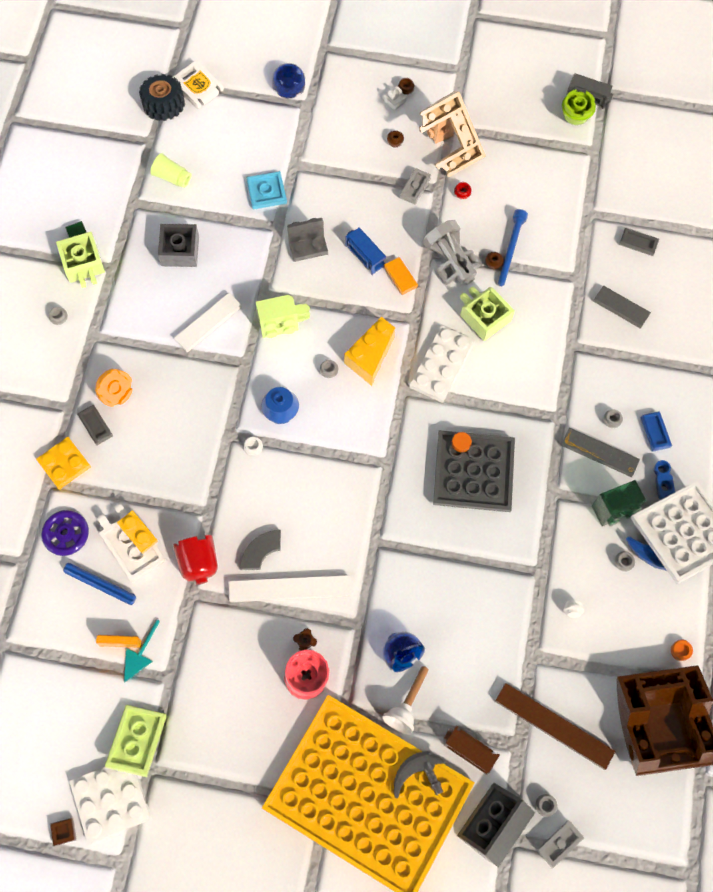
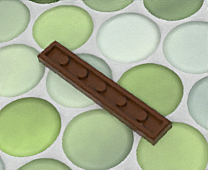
(555, 726)

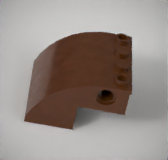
(666, 719)

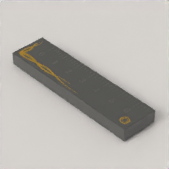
(600, 452)

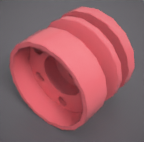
(306, 662)

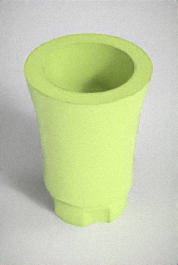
(170, 171)

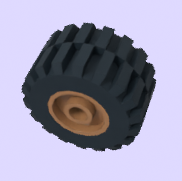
(162, 97)

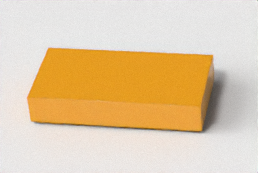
(400, 275)
(118, 641)

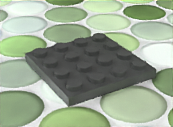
(475, 477)

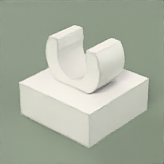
(394, 97)

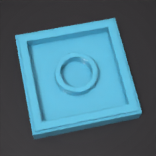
(266, 190)

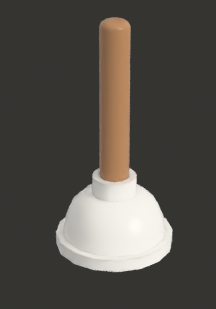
(401, 717)

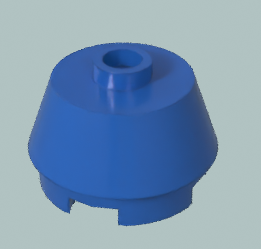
(280, 405)

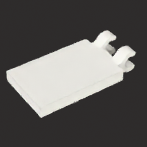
(126, 553)

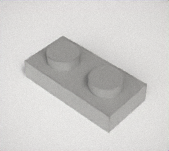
(415, 186)
(560, 844)

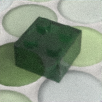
(618, 503)

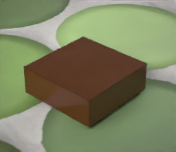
(63, 832)

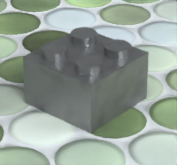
(178, 245)

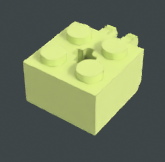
(80, 258)
(486, 312)
(280, 315)

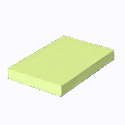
(136, 741)

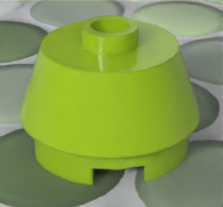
(578, 107)

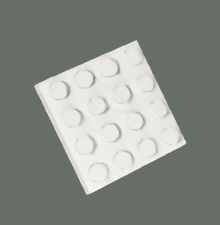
(680, 531)

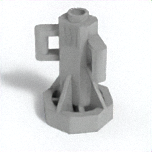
(446, 241)

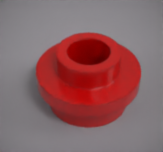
(462, 186)

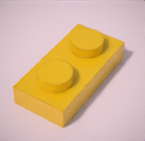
(137, 532)

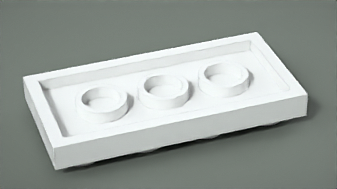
(442, 364)

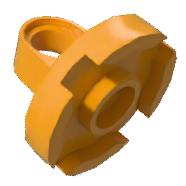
(113, 387)

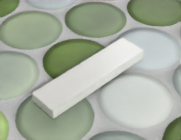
(207, 322)

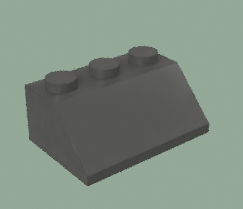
(496, 824)

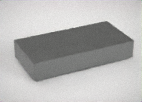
(639, 241)
(95, 425)

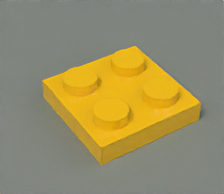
(63, 463)

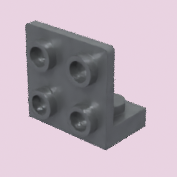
(307, 239)

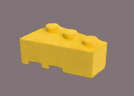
(370, 350)

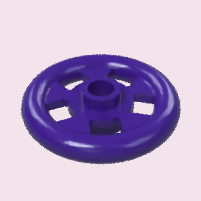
(79, 539)

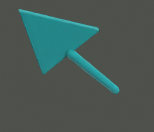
(135, 662)

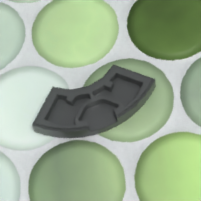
(259, 549)

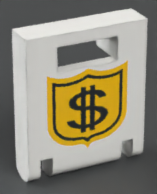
(200, 85)

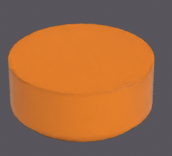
(461, 442)
(681, 650)

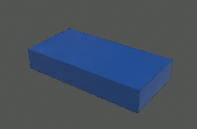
(656, 431)

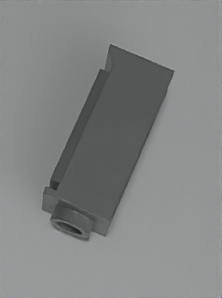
(599, 90)

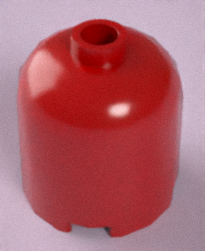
(196, 559)

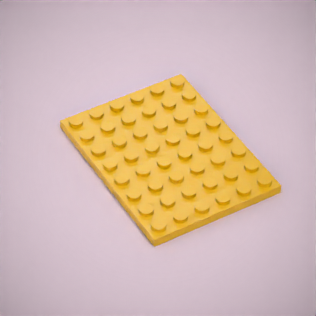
(344, 798)

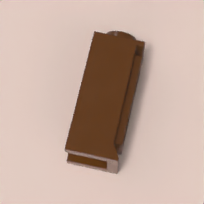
(470, 749)

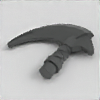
(418, 762)

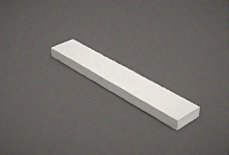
(289, 588)

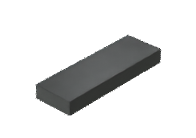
(622, 307)

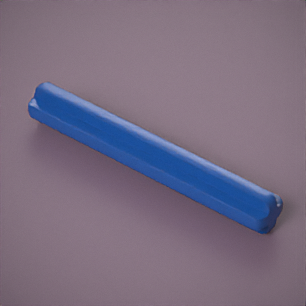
(99, 583)

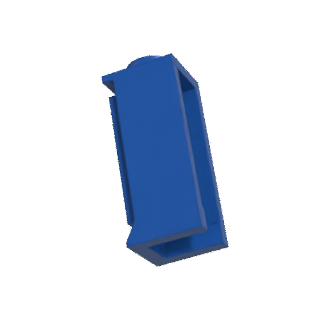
(365, 250)

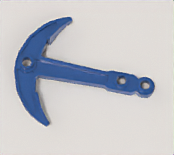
(665, 479)

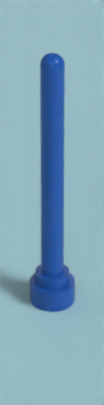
(519, 217)

